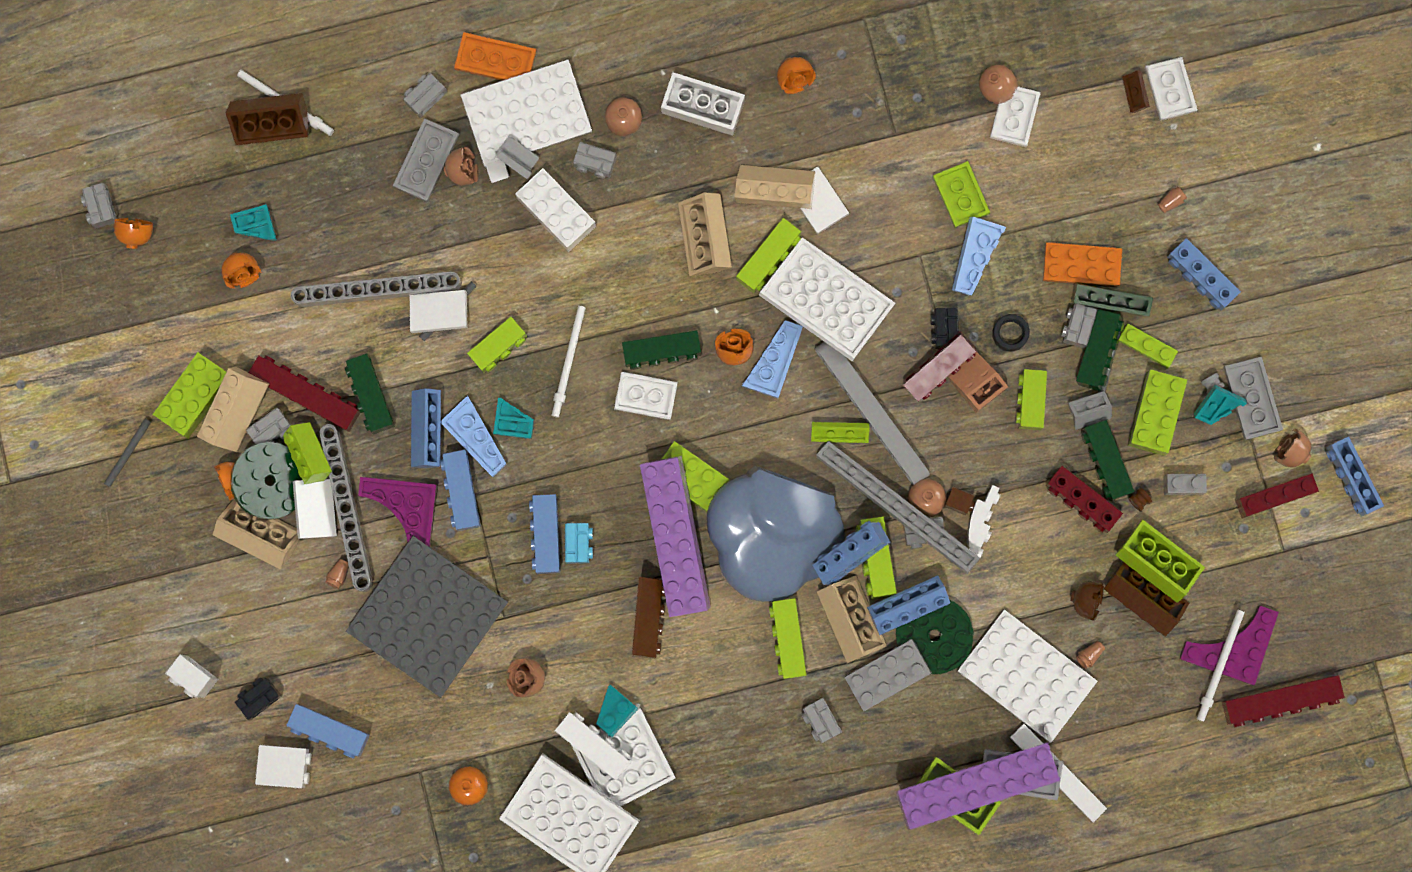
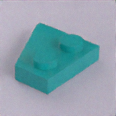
(254, 223)
(1218, 405)
(512, 422)
(614, 711)

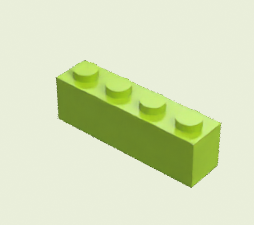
(768, 255)
(788, 639)

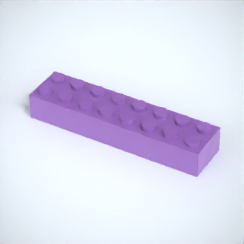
(675, 536)
(977, 786)

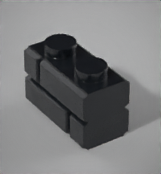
(945, 325)
(257, 698)

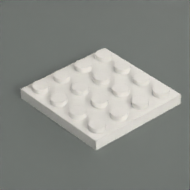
(647, 766)

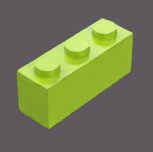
(497, 345)
(1031, 399)
(307, 453)

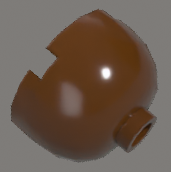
(1087, 599)

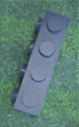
(1203, 275)
(425, 428)
(1355, 477)
(461, 490)
(545, 534)
(851, 552)
(908, 605)
(327, 730)

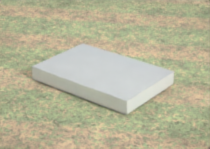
(1170, 88)
(1016, 117)
(826, 205)
(438, 311)
(646, 396)
(314, 509)

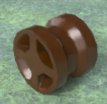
(1140, 499)

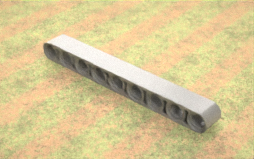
(367, 285)
(873, 413)
(352, 515)

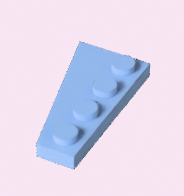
(975, 254)
(774, 363)
(472, 434)

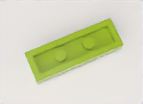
(1147, 346)
(840, 432)

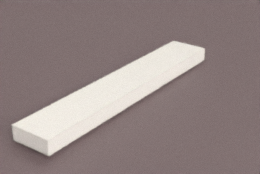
(1069, 783)

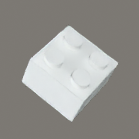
(191, 676)

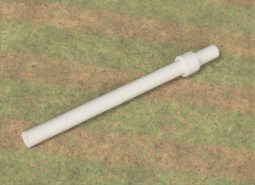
(315, 122)
(559, 397)
(1207, 700)

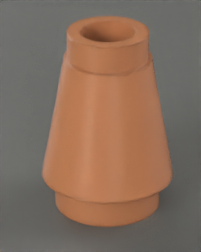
(1172, 199)
(337, 574)
(1089, 655)

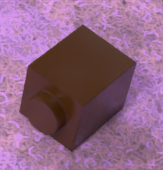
(960, 501)

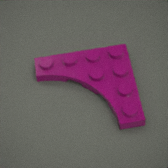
(408, 501)
(1246, 652)

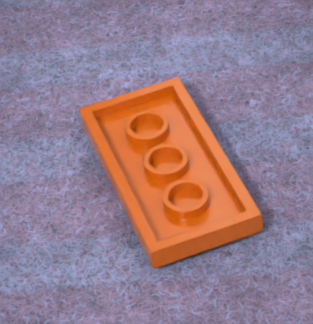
(493, 57)
(1082, 264)

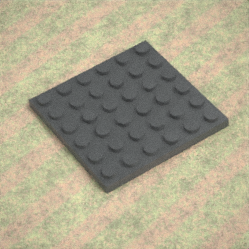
(426, 616)

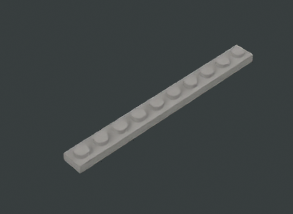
(898, 507)

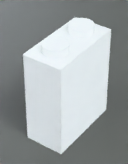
(283, 766)

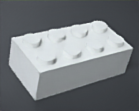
(702, 104)
(555, 210)

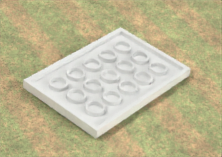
(531, 108)
(827, 299)
(1027, 676)
(569, 818)

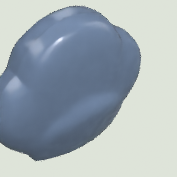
(771, 532)

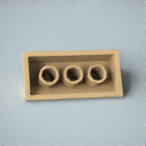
(775, 186)
(704, 234)
(233, 409)
(265, 539)
(850, 619)

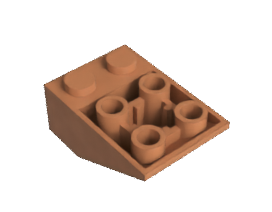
(978, 383)

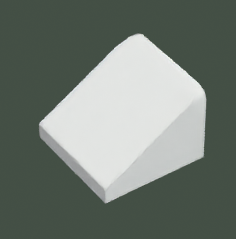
(497, 171)

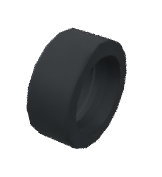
(1010, 318)

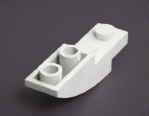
(977, 530)

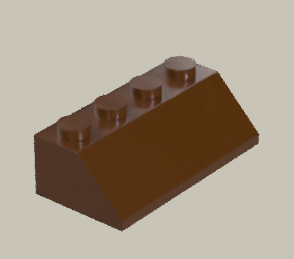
(268, 119)
(1145, 599)
(647, 618)

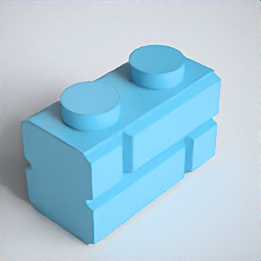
(577, 543)

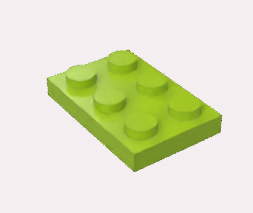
(961, 194)

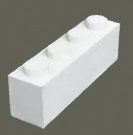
(593, 746)

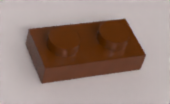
(1135, 91)

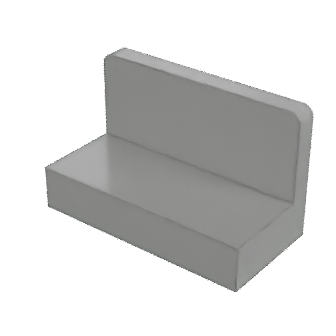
(517, 157)
(1090, 410)

